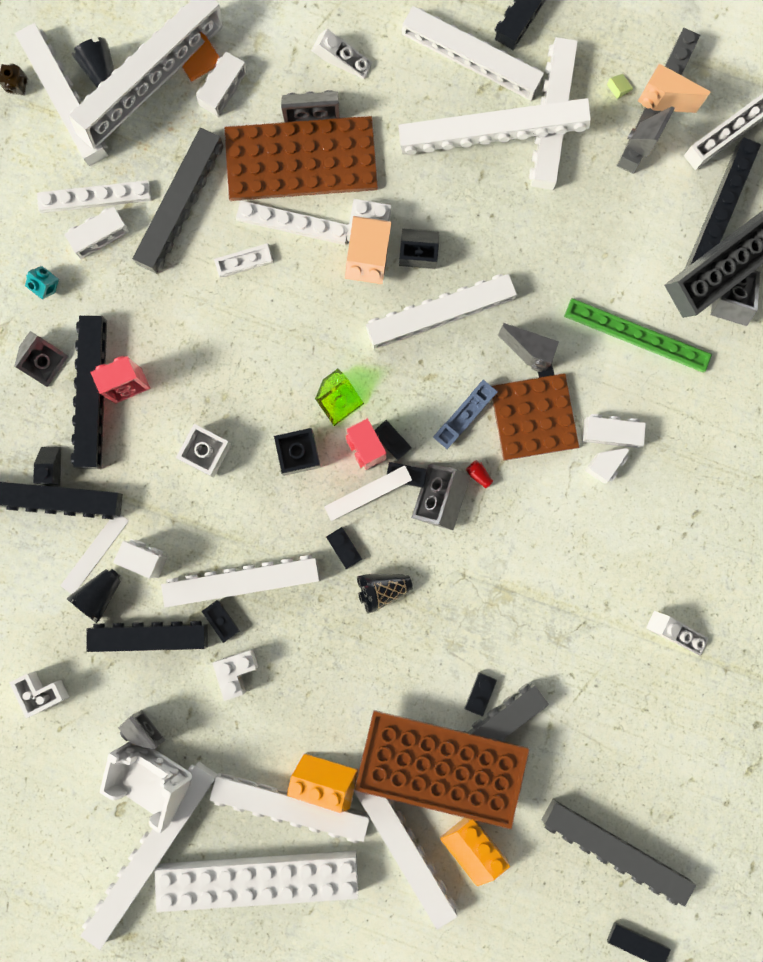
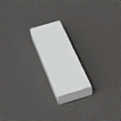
(243, 260)

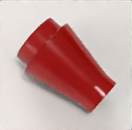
(479, 474)

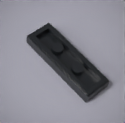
(637, 944)

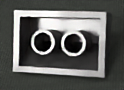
(310, 106)
(441, 496)

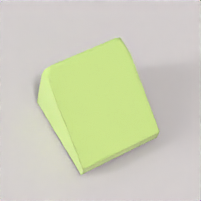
(619, 85)

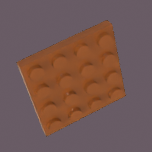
(534, 417)

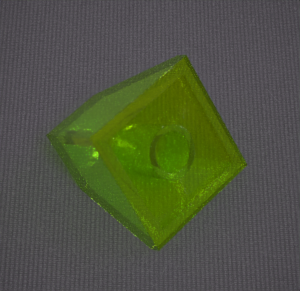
(337, 397)

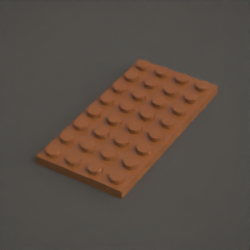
(300, 158)
(442, 769)

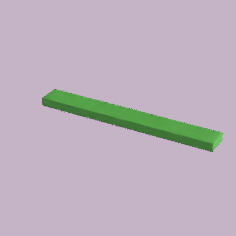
(638, 335)

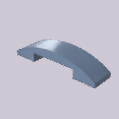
(465, 414)

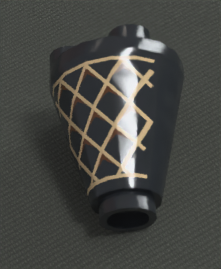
(382, 589)

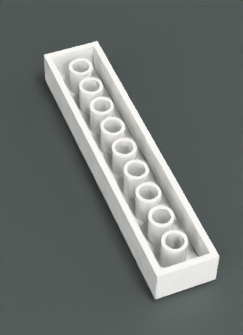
(145, 71)
(256, 881)

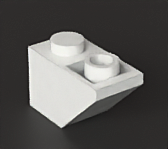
(606, 463)

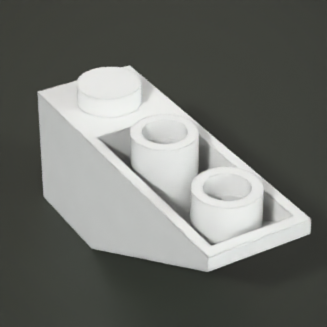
(340, 54)
(677, 633)

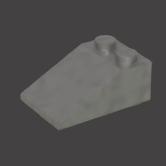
(739, 302)
(530, 347)

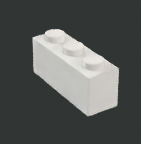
(221, 83)
(96, 232)
(614, 431)

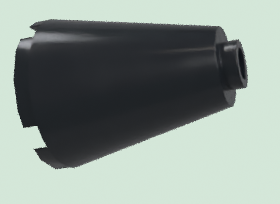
(94, 59)
(96, 594)

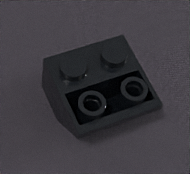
(419, 248)

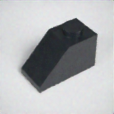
(47, 466)

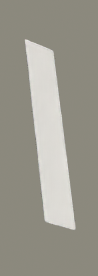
(368, 493)
(94, 553)

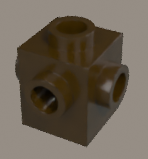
(13, 79)

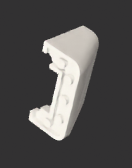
(147, 780)

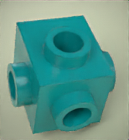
(41, 282)

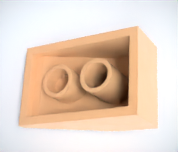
(671, 89)
(368, 250)

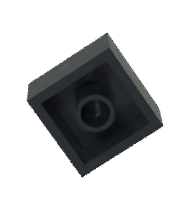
(297, 451)

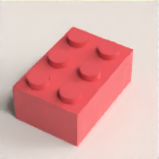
(120, 379)
(366, 444)

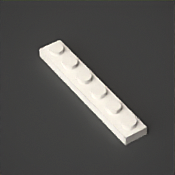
(94, 196)
(292, 222)

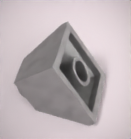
(648, 132)
(39, 359)
(141, 731)

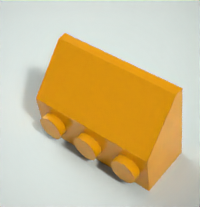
(323, 783)
(475, 851)

